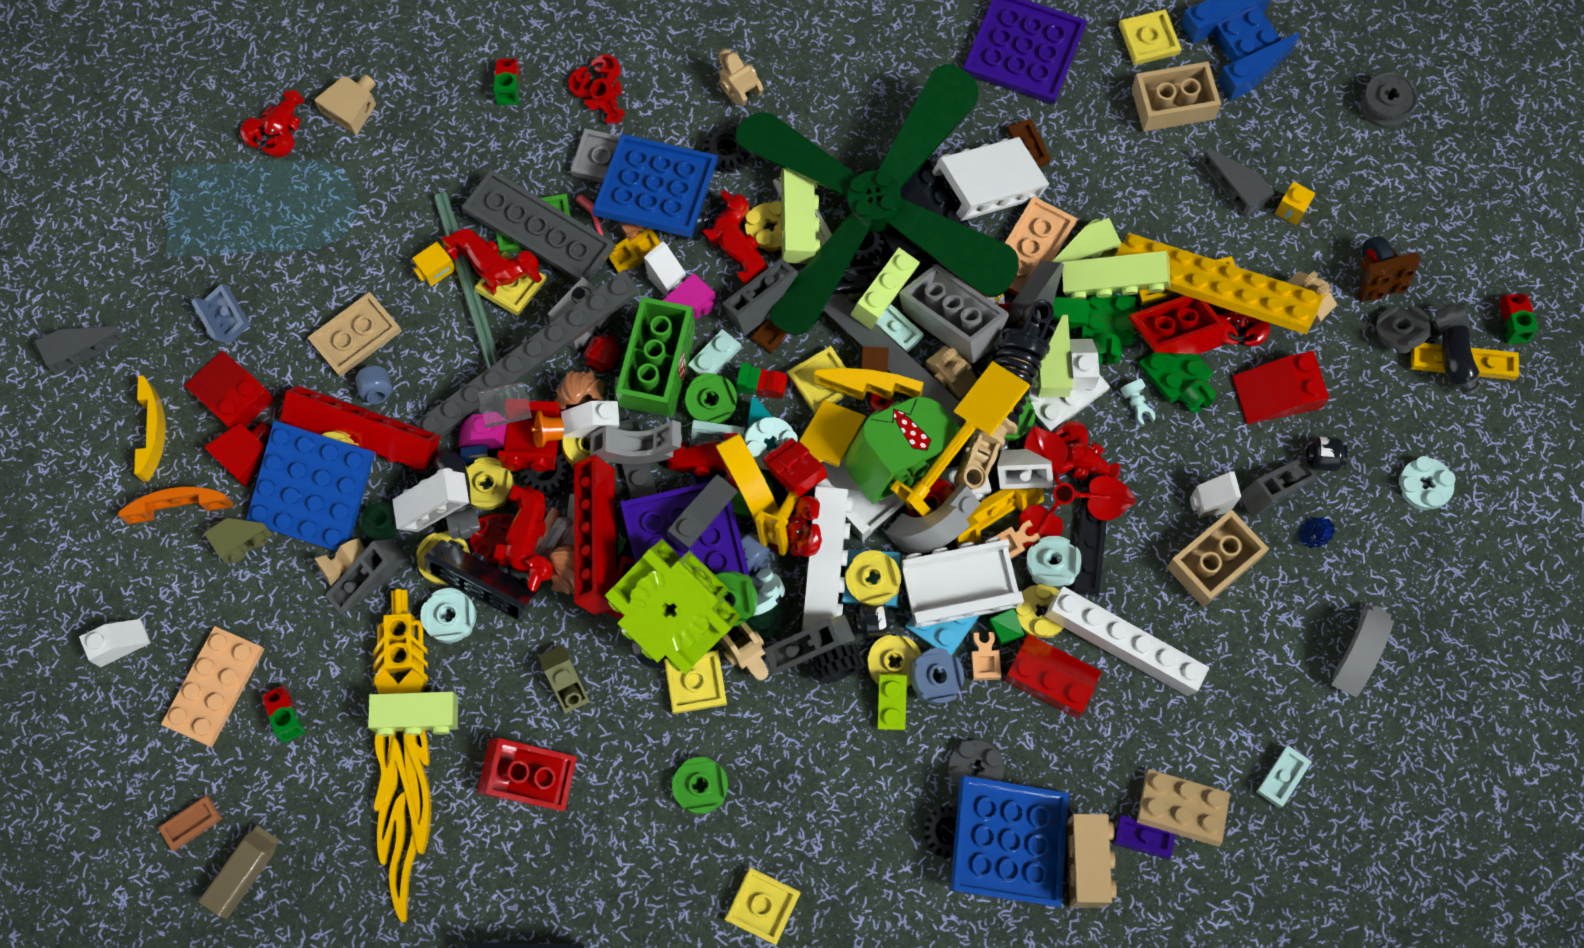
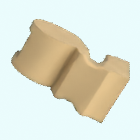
(344, 558)

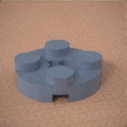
(922, 680)

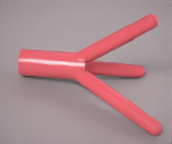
(588, 205)

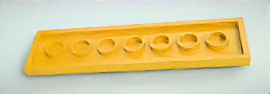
(1233, 286)

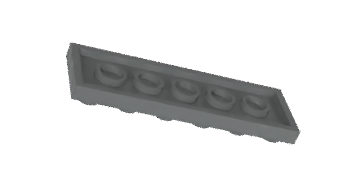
(538, 227)

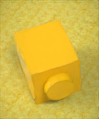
(1295, 203)
(433, 264)

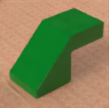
(1075, 309)

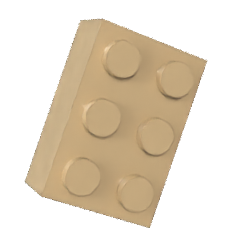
(1176, 96)
(1217, 558)
(1090, 861)

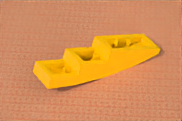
(858, 381)

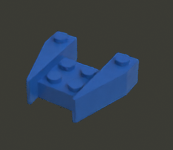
(1243, 36)

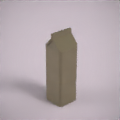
(239, 872)

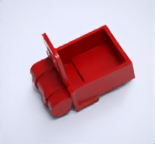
(794, 467)

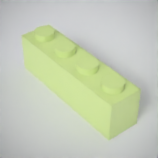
(798, 218)
(1116, 275)

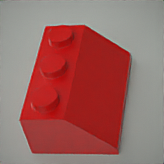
(1053, 676)

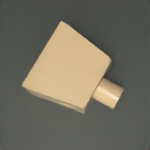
(348, 102)

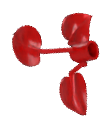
(1106, 498)

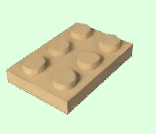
(354, 334)
(1183, 807)

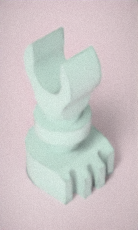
(1133, 391)

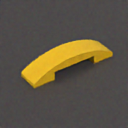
(148, 458)
(747, 476)
(996, 507)

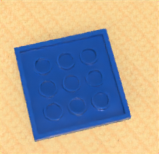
(655, 185)
(310, 486)
(1009, 842)

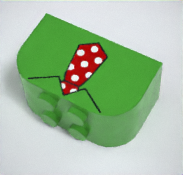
(656, 357)
(899, 446)

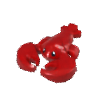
(602, 89)
(275, 122)
(1259, 329)
(1081, 455)
(802, 537)

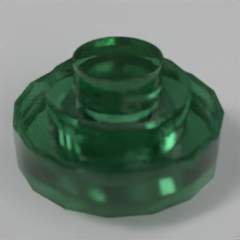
(379, 521)
(767, 623)

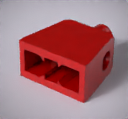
(241, 451)

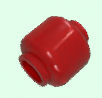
(602, 353)

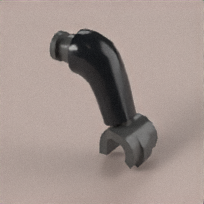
(1456, 348)
(463, 521)

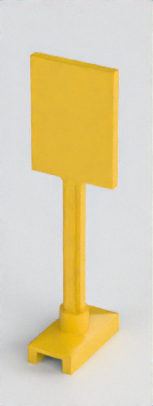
(983, 409)
(828, 441)

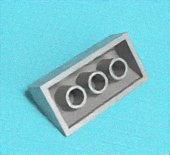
(953, 312)

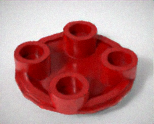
(492, 532)

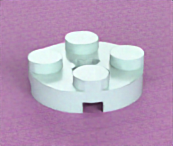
(767, 429)
(1424, 469)
(1049, 574)
(768, 590)
(458, 627)

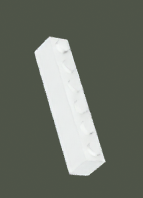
(825, 566)
(1126, 641)

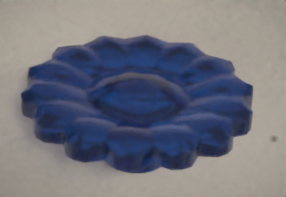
(1316, 532)

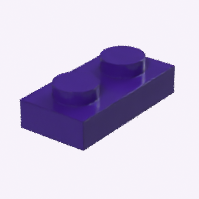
(1143, 838)

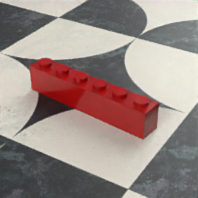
(369, 429)
(594, 533)

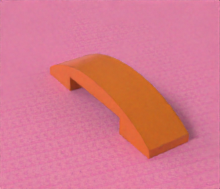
(143, 508)

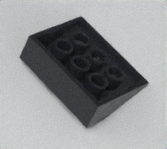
(927, 192)
(480, 579)

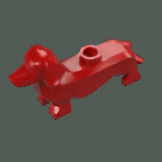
(733, 241)
(488, 261)
(701, 459)
(523, 537)

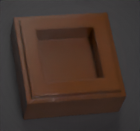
(768, 337)
(875, 358)

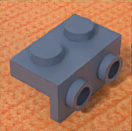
(221, 314)

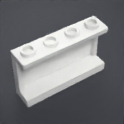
(992, 177)
(865, 515)
(960, 582)

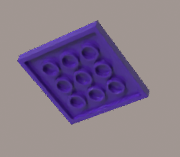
(1025, 48)
(651, 517)

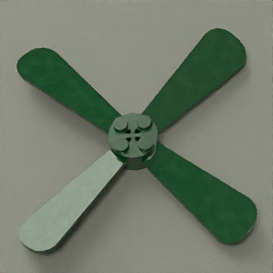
(970, 255)

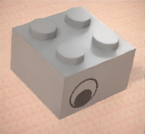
(574, 296)

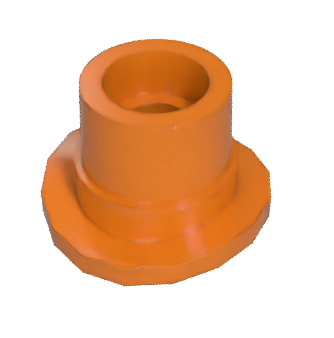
(546, 429)

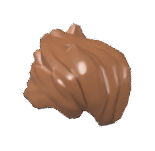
(579, 389)
(563, 563)

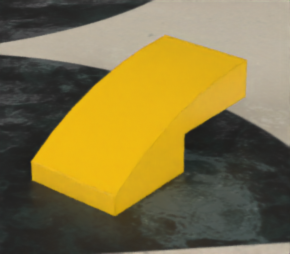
(632, 253)

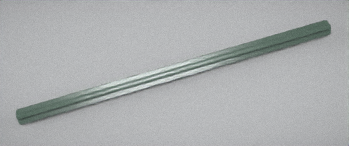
(468, 284)

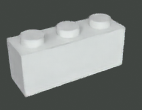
(430, 500)

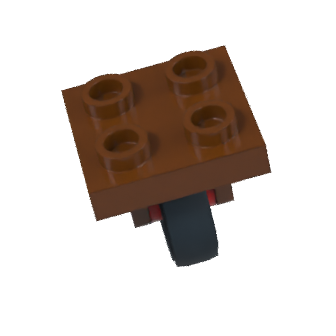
(1385, 270)

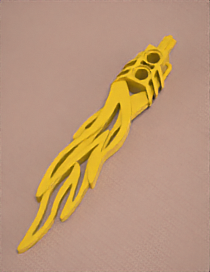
(410, 767)

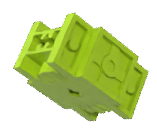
(672, 606)

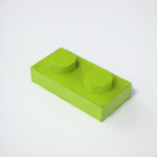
(892, 701)

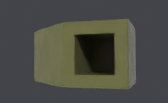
(236, 537)
(563, 678)

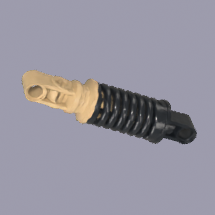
(1020, 355)

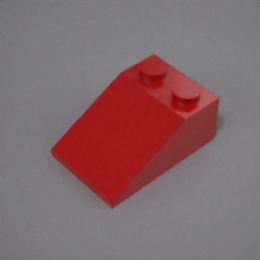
(1180, 326)
(1281, 388)
(229, 391)
(526, 774)

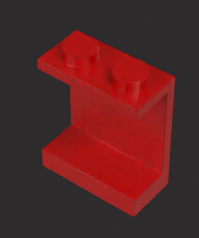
(519, 445)

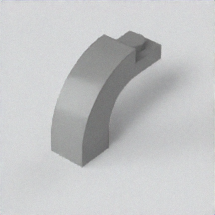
(636, 446)
(938, 527)
(1364, 650)

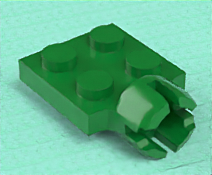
(1110, 325)
(1180, 378)

